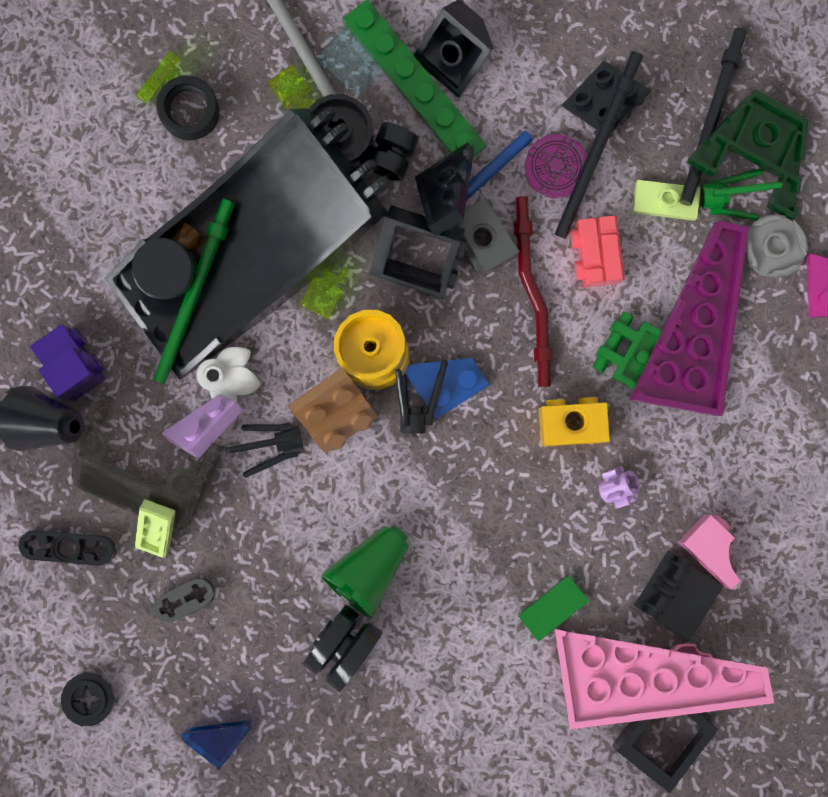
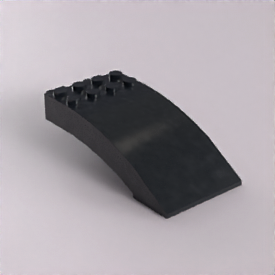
(290, 220)

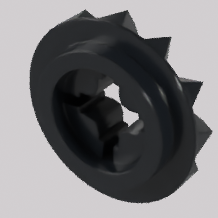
(77, 711)

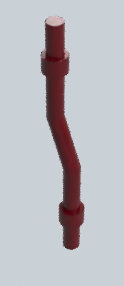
(523, 230)

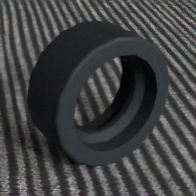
(179, 85)

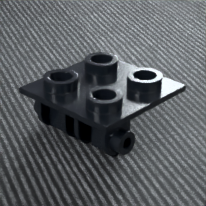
(594, 95)
(678, 595)

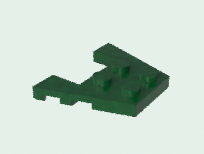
(765, 136)

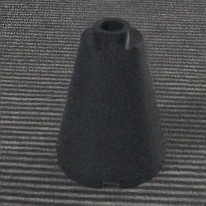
(37, 420)

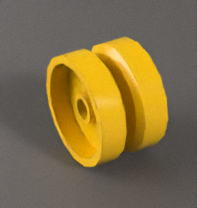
(367, 331)

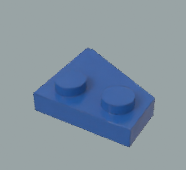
(460, 382)

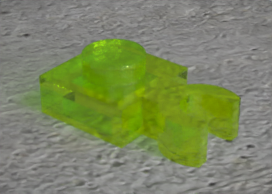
(164, 72)
(291, 89)
(323, 294)

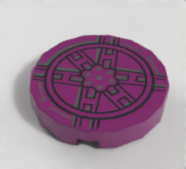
(554, 165)

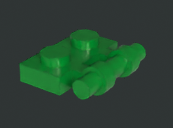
(636, 356)

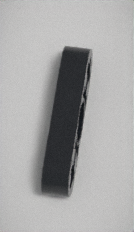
(43, 554)

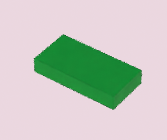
(553, 608)

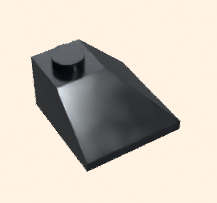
(455, 47)

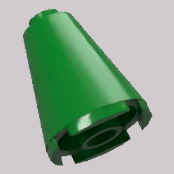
(368, 569)

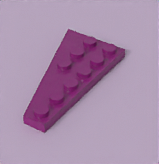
(695, 346)

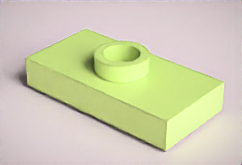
(663, 200)
(154, 528)

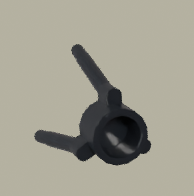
(412, 417)
(286, 440)

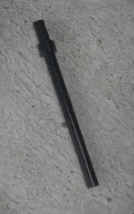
(730, 61)
(623, 85)

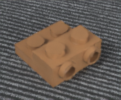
(333, 411)

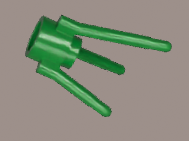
(718, 193)

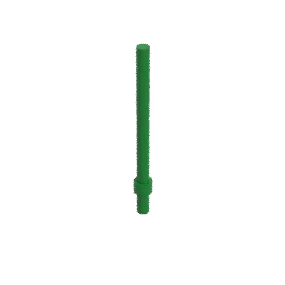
(217, 231)

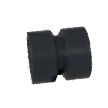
(393, 148)

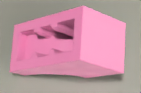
(709, 545)

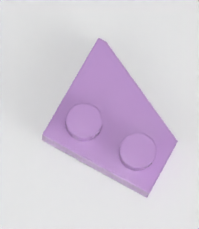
(203, 425)

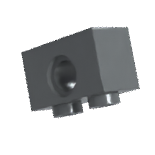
(501, 250)

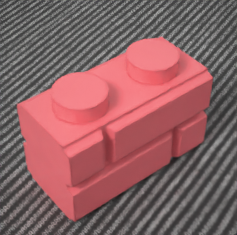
(598, 252)

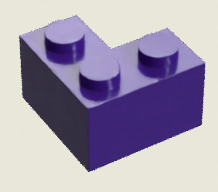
(67, 364)

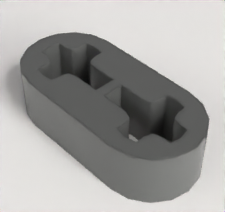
(188, 606)

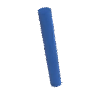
(498, 163)

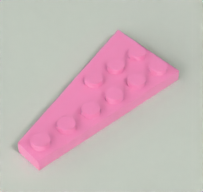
(636, 682)

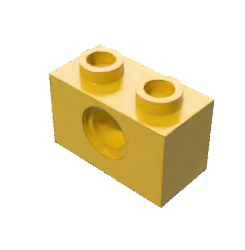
(593, 426)

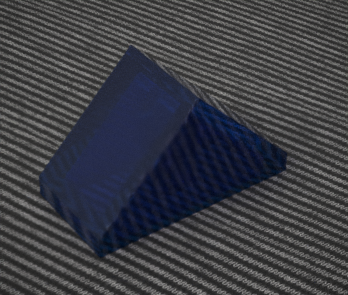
(217, 740)

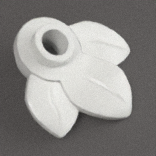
(233, 376)

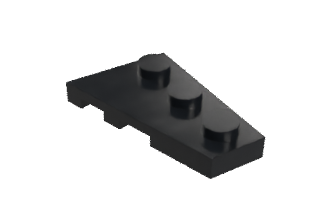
(445, 189)

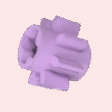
(619, 487)

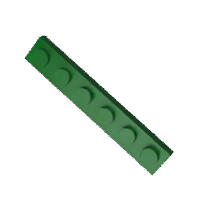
(411, 79)

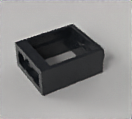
(408, 275)
(669, 779)

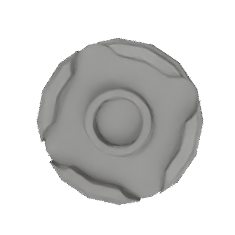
(768, 253)

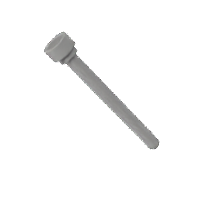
(301, 47)

